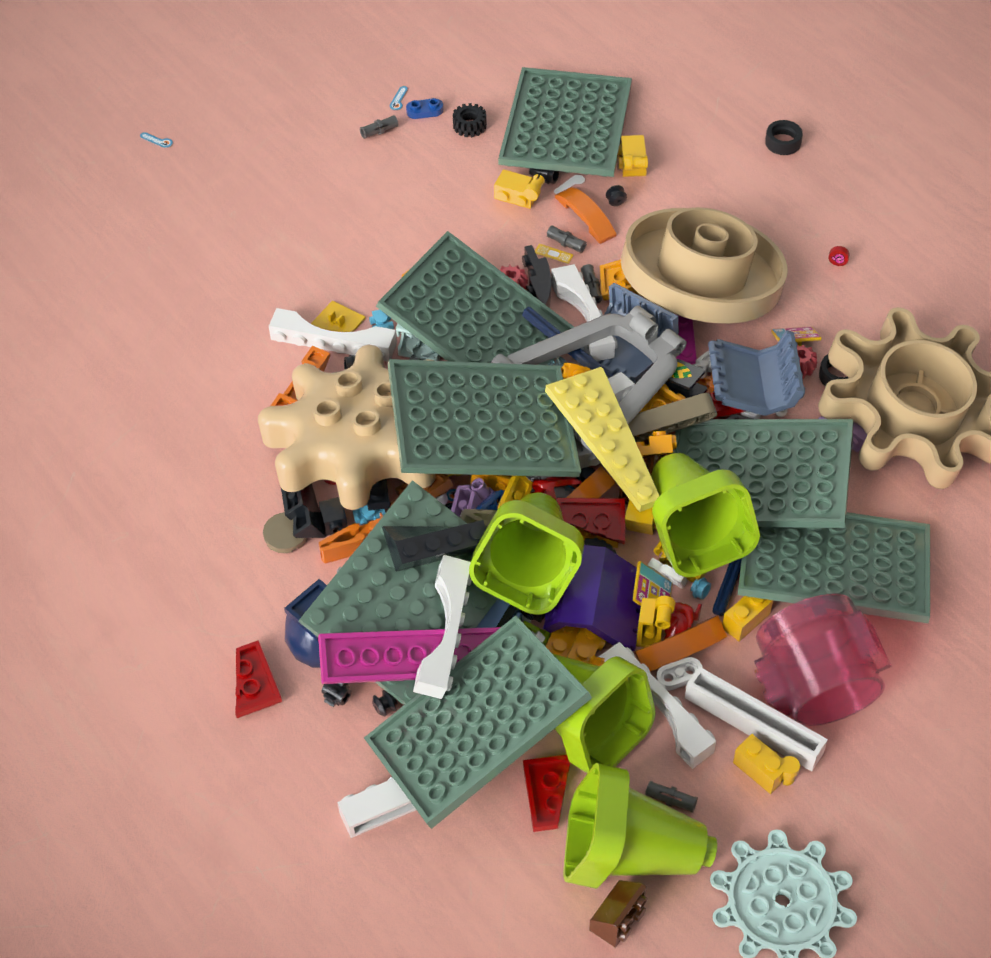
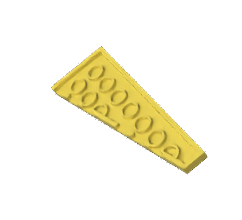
(598, 419)

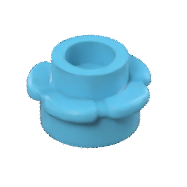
(700, 588)

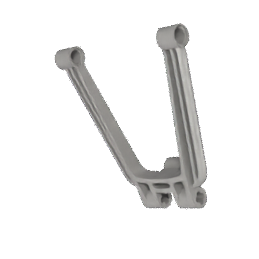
(636, 328)

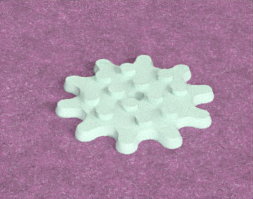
(789, 873)

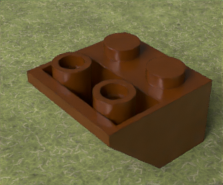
(619, 911)

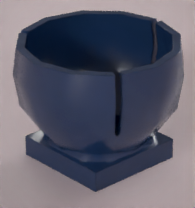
(298, 638)

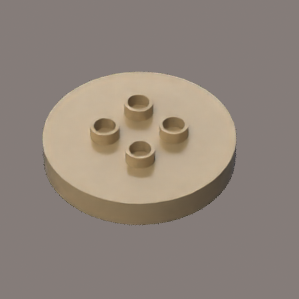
(704, 265)

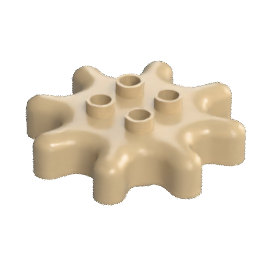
(912, 396)
(338, 430)

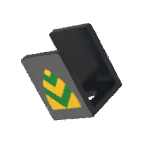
(685, 380)

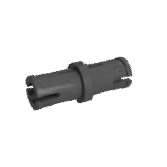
(379, 126)
(566, 239)
(592, 281)
(688, 802)

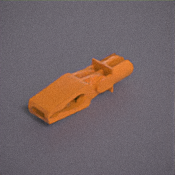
(345, 541)

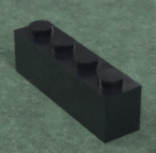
(427, 544)

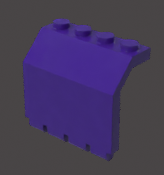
(600, 599)

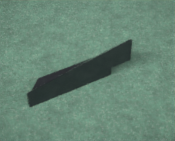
(304, 511)

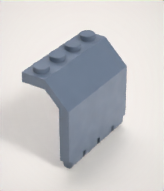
(627, 357)
(757, 379)

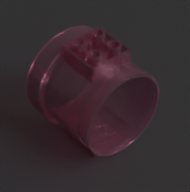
(820, 660)

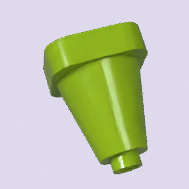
(701, 515)
(528, 554)
(613, 718)
(628, 833)

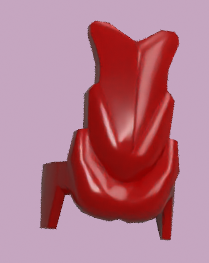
(550, 482)
(682, 618)

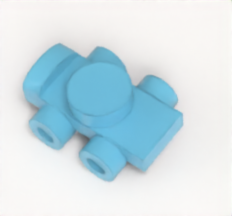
(381, 320)
(363, 516)

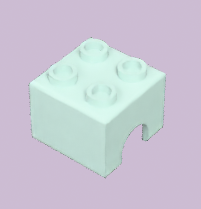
(410, 345)

